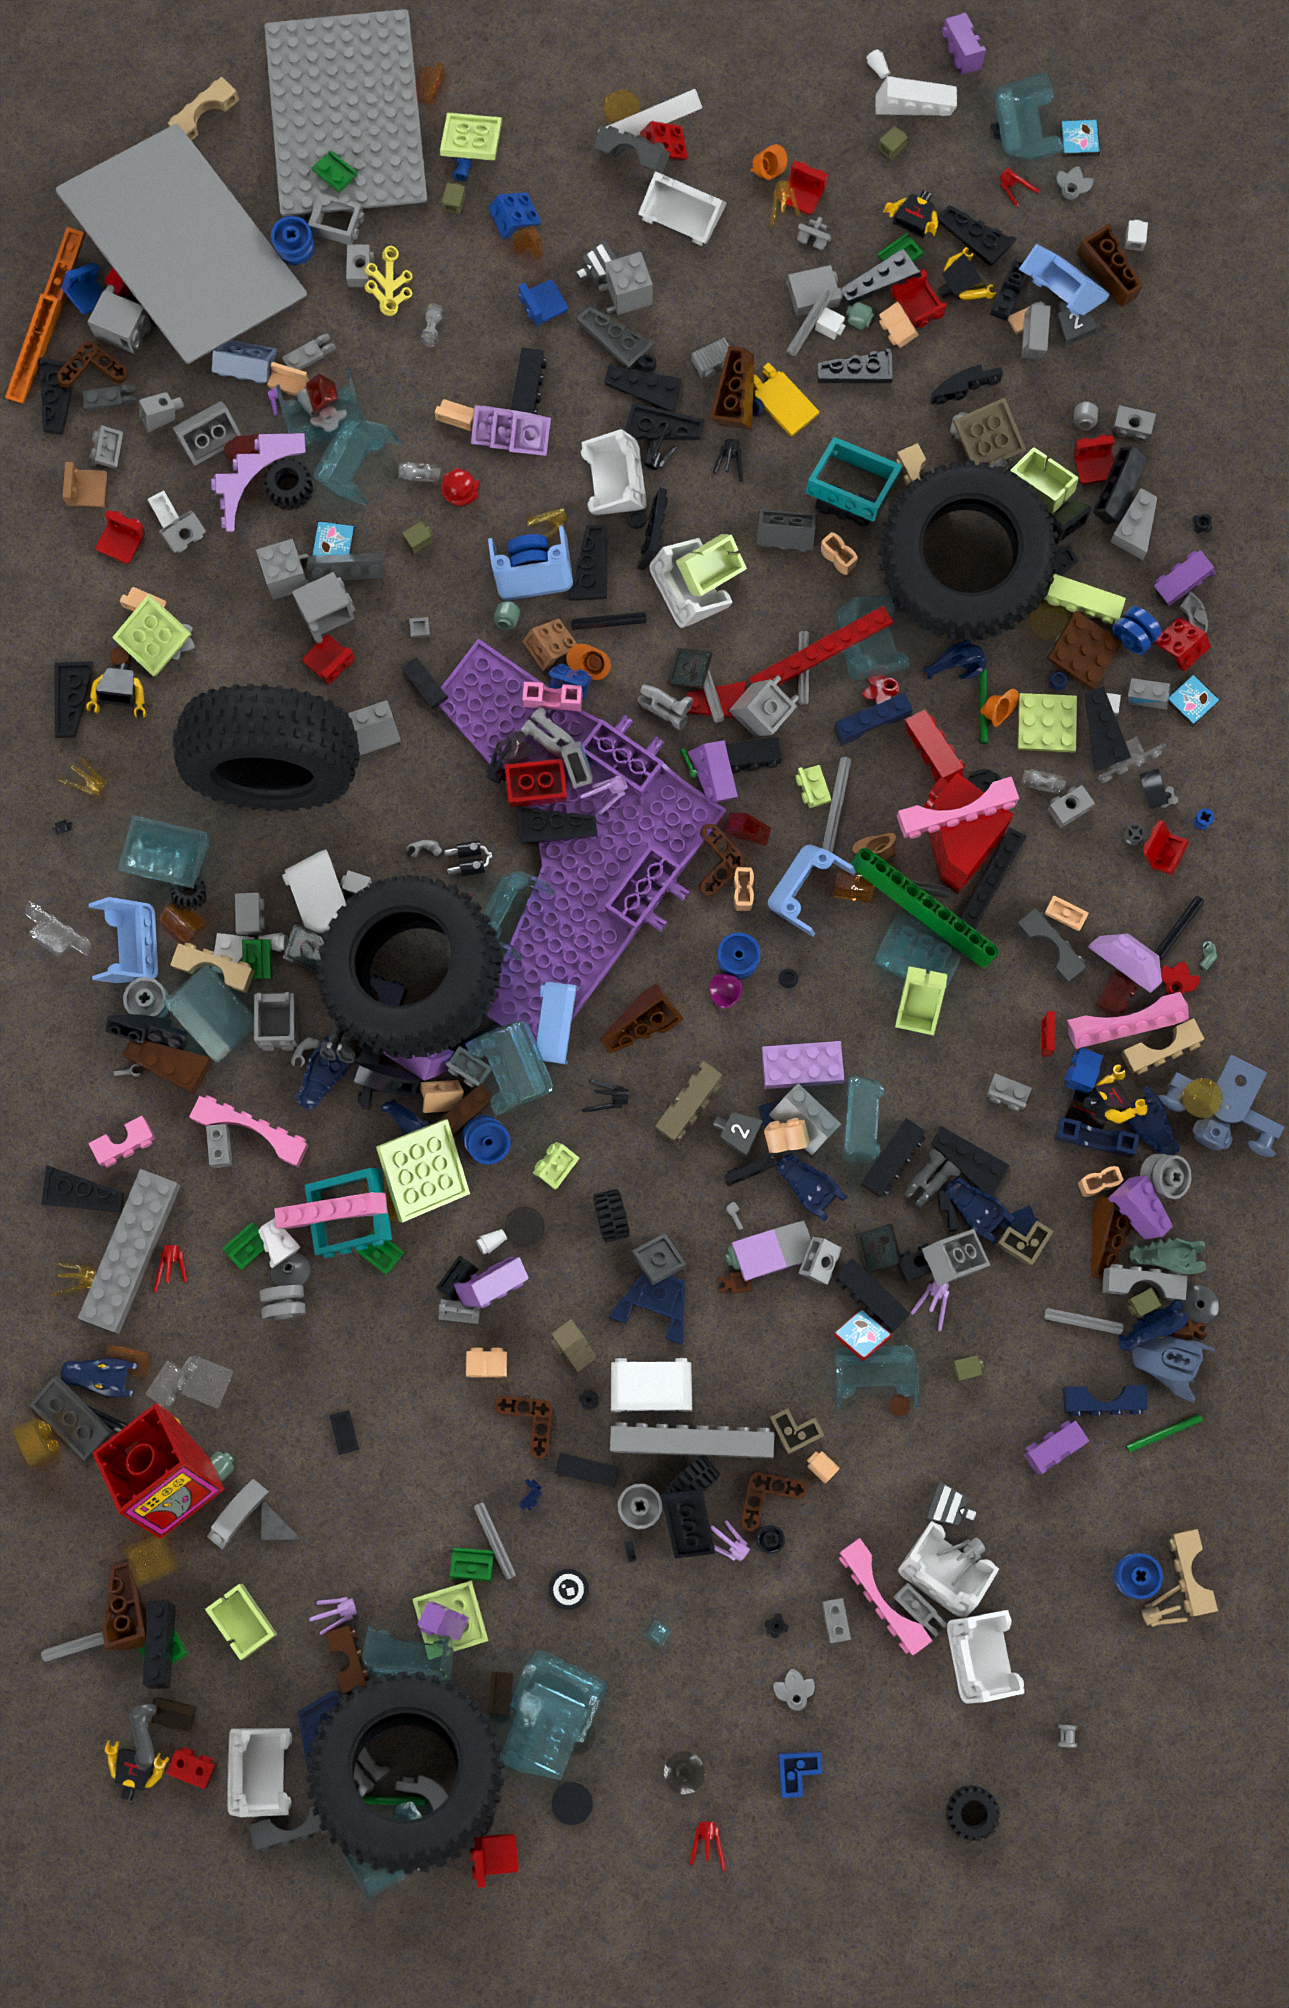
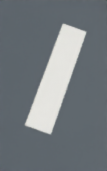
(663, 113)

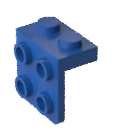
(512, 212)
(82, 287)
(542, 301)
(562, 675)

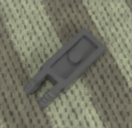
(108, 397)

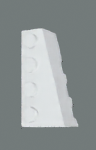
(915, 97)

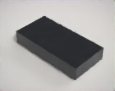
(344, 1432)

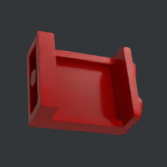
(919, 300)

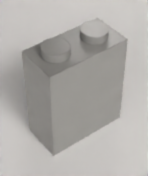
(808, 285)

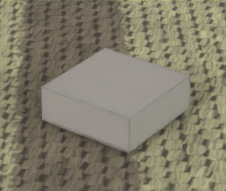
(419, 627)

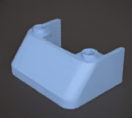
(1064, 280)
(534, 578)
(782, 898)
(136, 939)
(555, 1021)

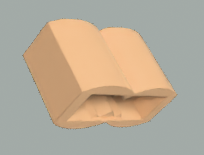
(898, 324)
(842, 555)
(743, 889)
(787, 1135)
(1105, 1180)
(486, 1363)
(822, 1466)

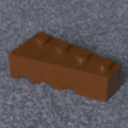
(1110, 265)
(169, 1063)

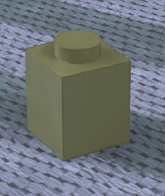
(893, 142)
(453, 198)
(418, 537)
(1143, 1303)
(968, 1368)

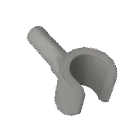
(128, 1071)
(732, 1208)

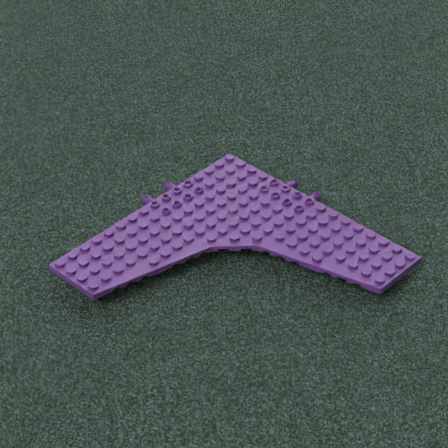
(600, 882)

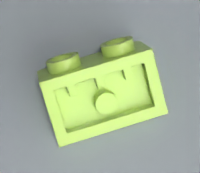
(813, 785)
(555, 1164)

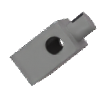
(158, 410)

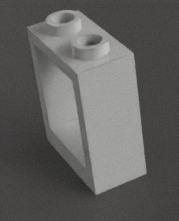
(330, 233)
(1035, 331)

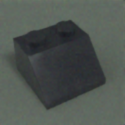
(1069, 518)

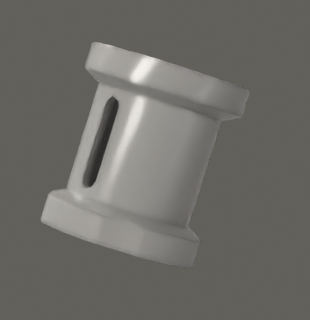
(1067, 1736)

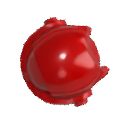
(459, 487)

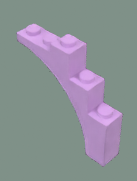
(269, 448)

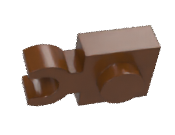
(736, 1283)
(1190, 1331)

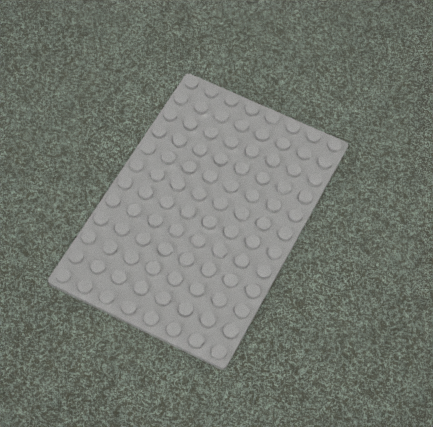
(347, 91)
(181, 243)

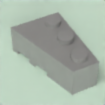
(1136, 525)

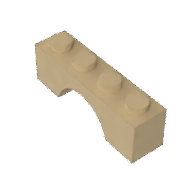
(218, 96)
(912, 461)
(190, 959)
(1184, 1036)
(1186, 1547)

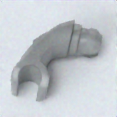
(430, 845)
(307, 1044)

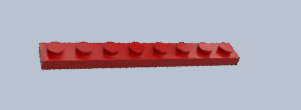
(826, 647)

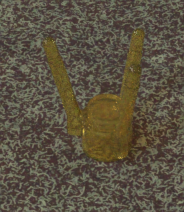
(782, 193)
(556, 517)
(94, 784)
(85, 1276)

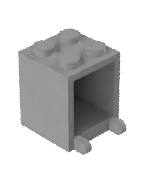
(628, 284)
(119, 321)
(282, 568)
(324, 605)
(763, 707)
(276, 1017)

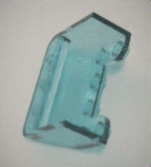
(1020, 119)
(515, 1065)

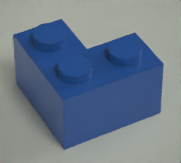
(1084, 1071)
(793, 1766)

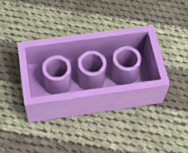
(803, 1064)

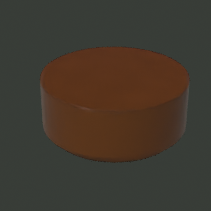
(119, 655)
(899, 1405)

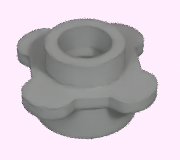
(1172, 798)

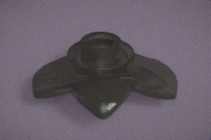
(517, 750)

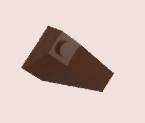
(646, 1015)
(1108, 1234)
(125, 1614)

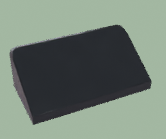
(459, 1272)

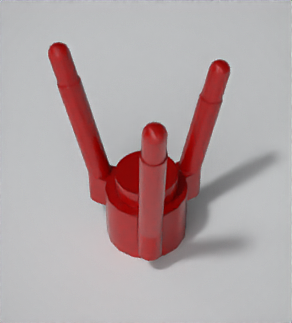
(1010, 178)
(170, 1255)
(707, 1831)

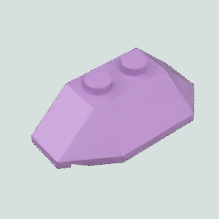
(1130, 958)

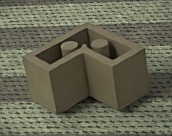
(1025, 1247)
(793, 1436)

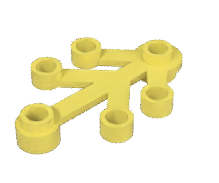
(387, 283)

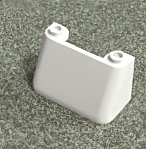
(681, 208)
(615, 473)
(683, 606)
(315, 890)
(651, 1386)
(936, 1573)
(982, 1657)
(257, 1772)

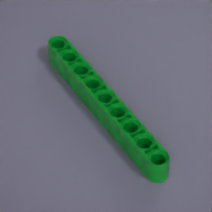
(924, 907)

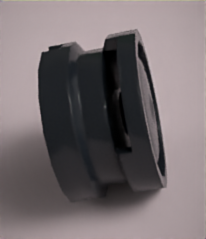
(770, 1539)

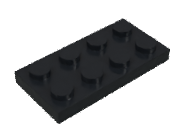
(688, 1523)

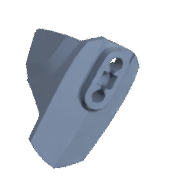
(1159, 1359)

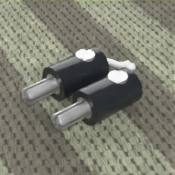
(466, 850)

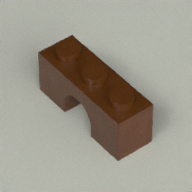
(468, 1108)
(345, 1640)

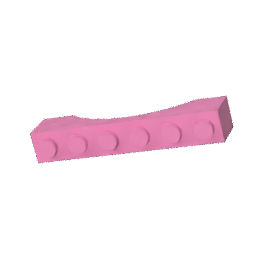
(919, 819)
(1094, 1030)
(287, 1148)
(332, 1209)
(859, 1560)

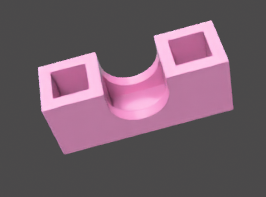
(564, 698)
(138, 1136)

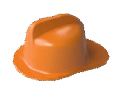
(770, 162)
(590, 660)
(1000, 706)

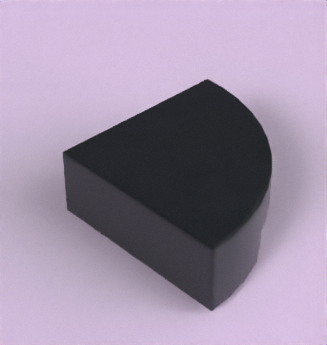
(630, 1551)

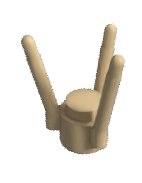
(1152, 1615)

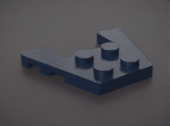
(662, 1298)
(313, 1715)

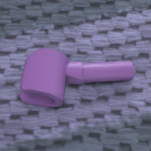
(273, 395)

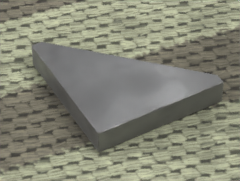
(274, 1527)

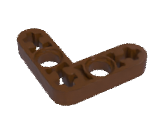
(92, 358)
(725, 863)
(537, 1419)
(760, 1493)

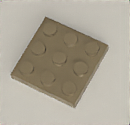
(989, 433)

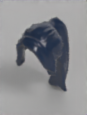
(962, 655)
(405, 1119)

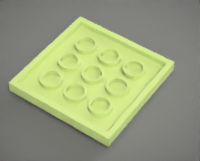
(423, 1170)

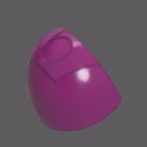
(725, 990)

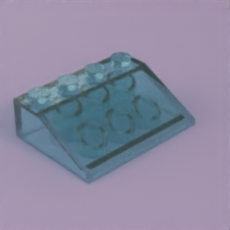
(164, 851)
(917, 946)
(210, 1013)
(543, 1732)

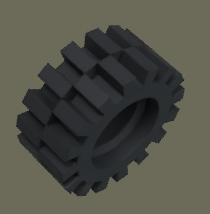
(189, 901)

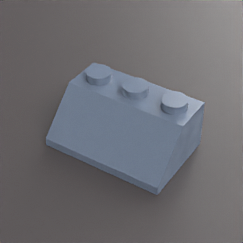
(244, 361)

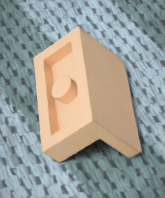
(290, 379)
(455, 414)
(135, 598)
(1066, 913)
(440, 1095)

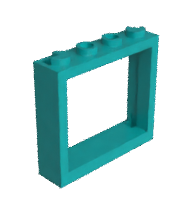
(860, 458)
(381, 1222)

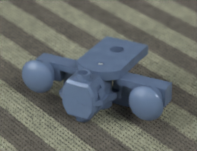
(1235, 1108)

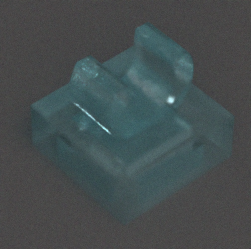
(658, 1633)

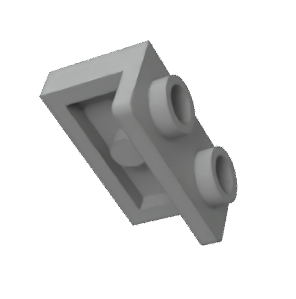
(471, 1069)

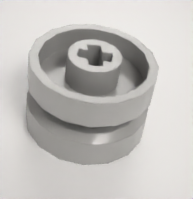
(139, 991)
(1168, 1175)
(281, 1302)
(640, 1494)

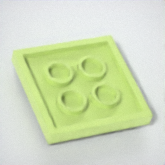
(470, 136)
(151, 635)
(1047, 722)
(462, 1600)

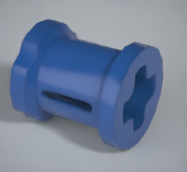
(462, 169)
(1202, 824)

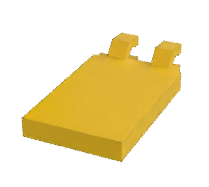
(784, 400)

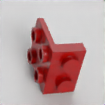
(668, 135)
(807, 186)
(1094, 458)
(120, 537)
(1184, 642)
(329, 659)
(1164, 849)
(493, 1856)

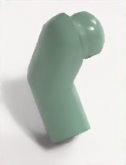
(1210, 955)

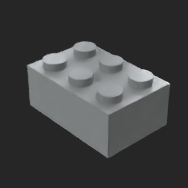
(955, 1257)

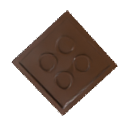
(1084, 650)

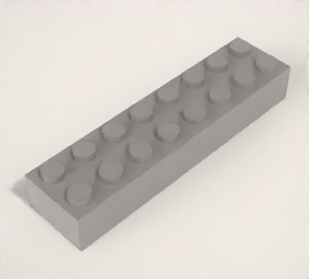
(129, 1251)
(692, 1441)

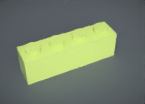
(1085, 599)

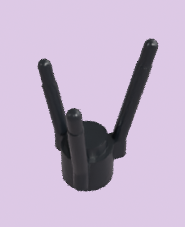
(731, 450)
(653, 459)
(495, 771)
(618, 1094)

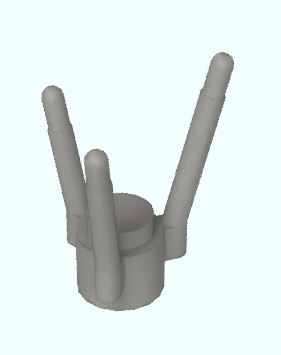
(972, 1550)

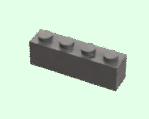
(347, 566)

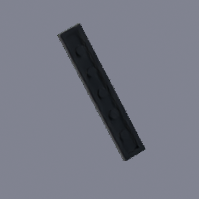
(992, 877)

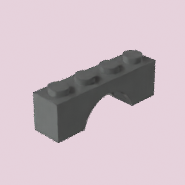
(613, 143)
(1068, 964)
(268, 1832)

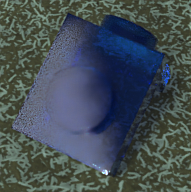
(530, 1500)

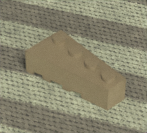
(689, 1102)
(573, 1344)

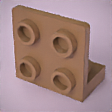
(84, 487)
(548, 643)

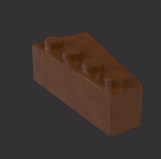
(735, 390)

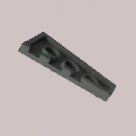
(614, 337)

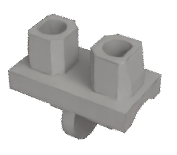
(821, 237)

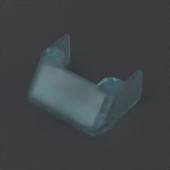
(299, 421)
(347, 452)
(503, 897)
(862, 1120)
(885, 1367)
(388, 1655)

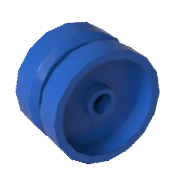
(293, 240)
(528, 549)
(1137, 630)
(739, 944)
(486, 1139)
(1150, 1576)

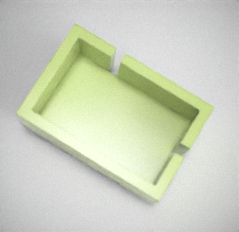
(1053, 485)
(711, 565)
(921, 1000)
(241, 1620)

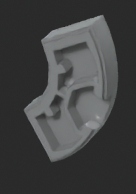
(1195, 611)

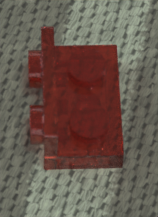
(1116, 993)

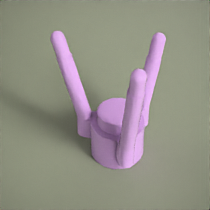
(616, 785)
(936, 1292)
(737, 1549)
(346, 1608)

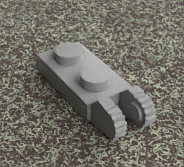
(308, 353)
(918, 1608)

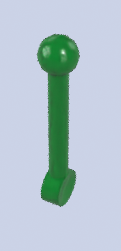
(693, 773)

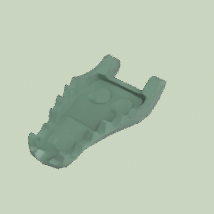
(1172, 1255)

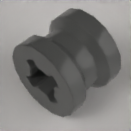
(1137, 831)

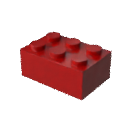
(536, 783)

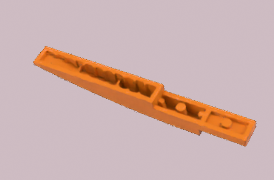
(45, 317)

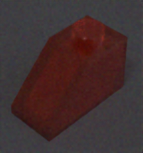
(321, 392)
(240, 445)
(747, 828)

